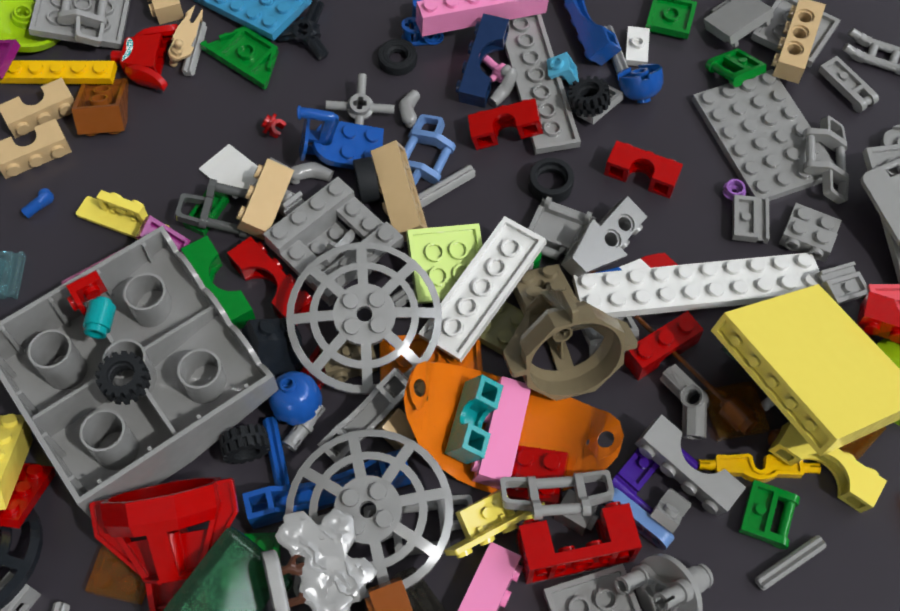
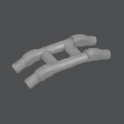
(874, 45)

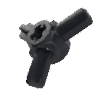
(307, 31)

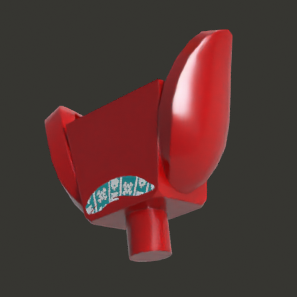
(145, 56)

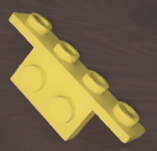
(113, 213)
(483, 521)

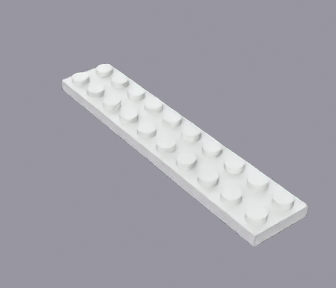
(696, 285)

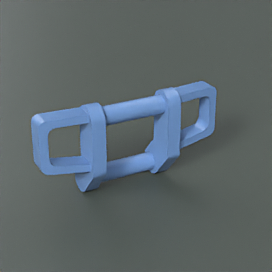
(426, 137)

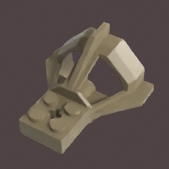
(552, 316)

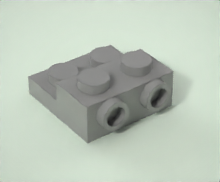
(810, 232)

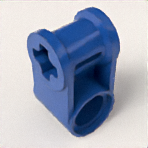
(417, 38)

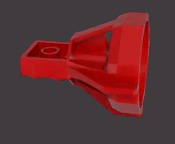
(163, 516)

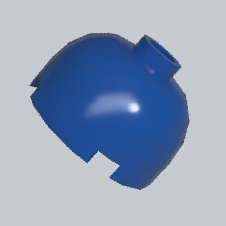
(642, 82)
(296, 398)

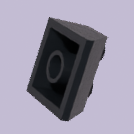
(272, 344)

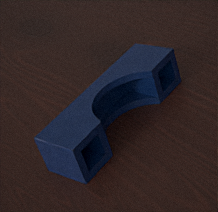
(490, 37)

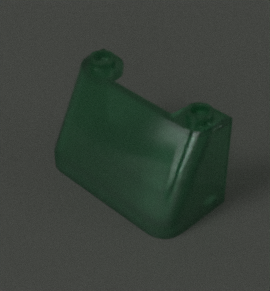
(227, 578)

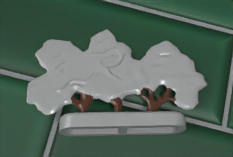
(328, 573)

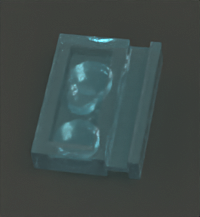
(11, 273)

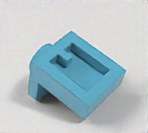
(562, 66)

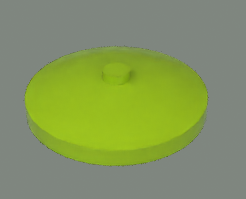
(15, 23)

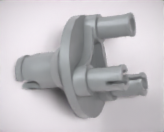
(666, 584)

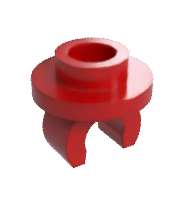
(269, 124)

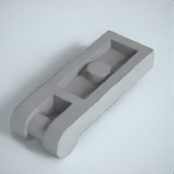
(848, 84)

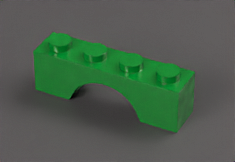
(206, 263)

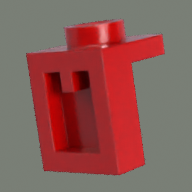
(84, 290)

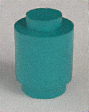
(99, 317)

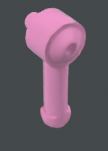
(495, 67)

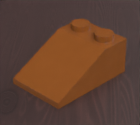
(101, 108)

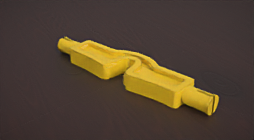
(773, 467)

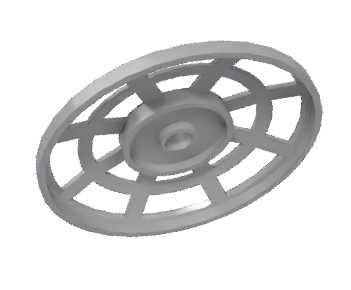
(357, 331)
(384, 496)

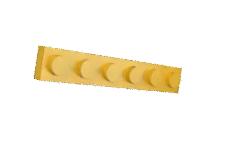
(71, 72)

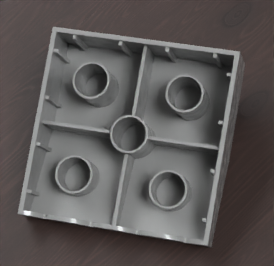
(196, 358)

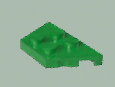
(245, 54)

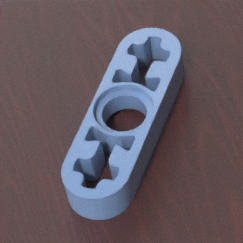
(645, 524)

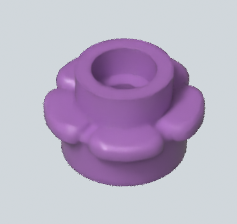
(734, 185)

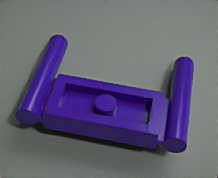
(636, 473)

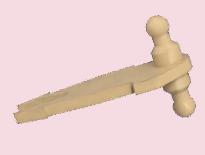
(184, 38)

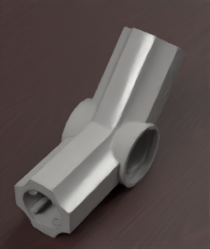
(693, 415)

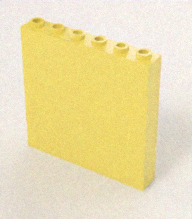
(814, 366)

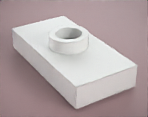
(637, 45)

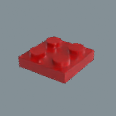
(542, 464)

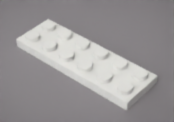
(484, 287)

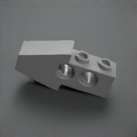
(589, 247)

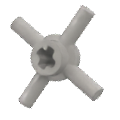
(360, 99)

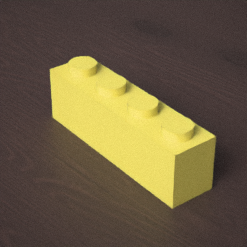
(14, 448)

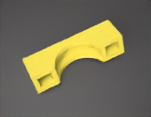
(856, 483)

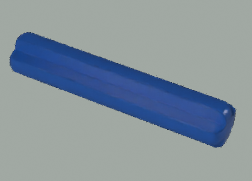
(276, 453)

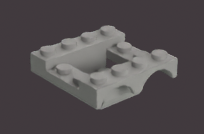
(313, 224)

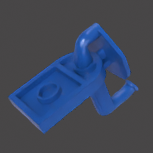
(336, 141)

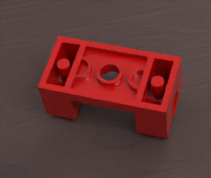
(616, 545)

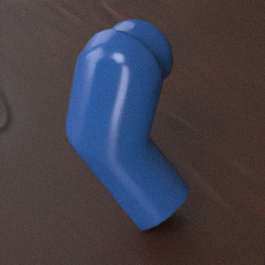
(44, 198)

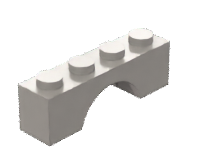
(369, 413)
(663, 445)

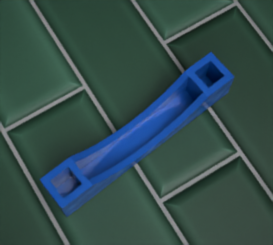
(597, 40)
(269, 503)

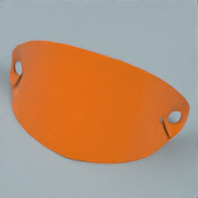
(547, 423)

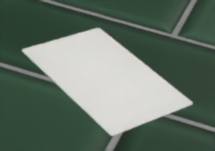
(230, 168)

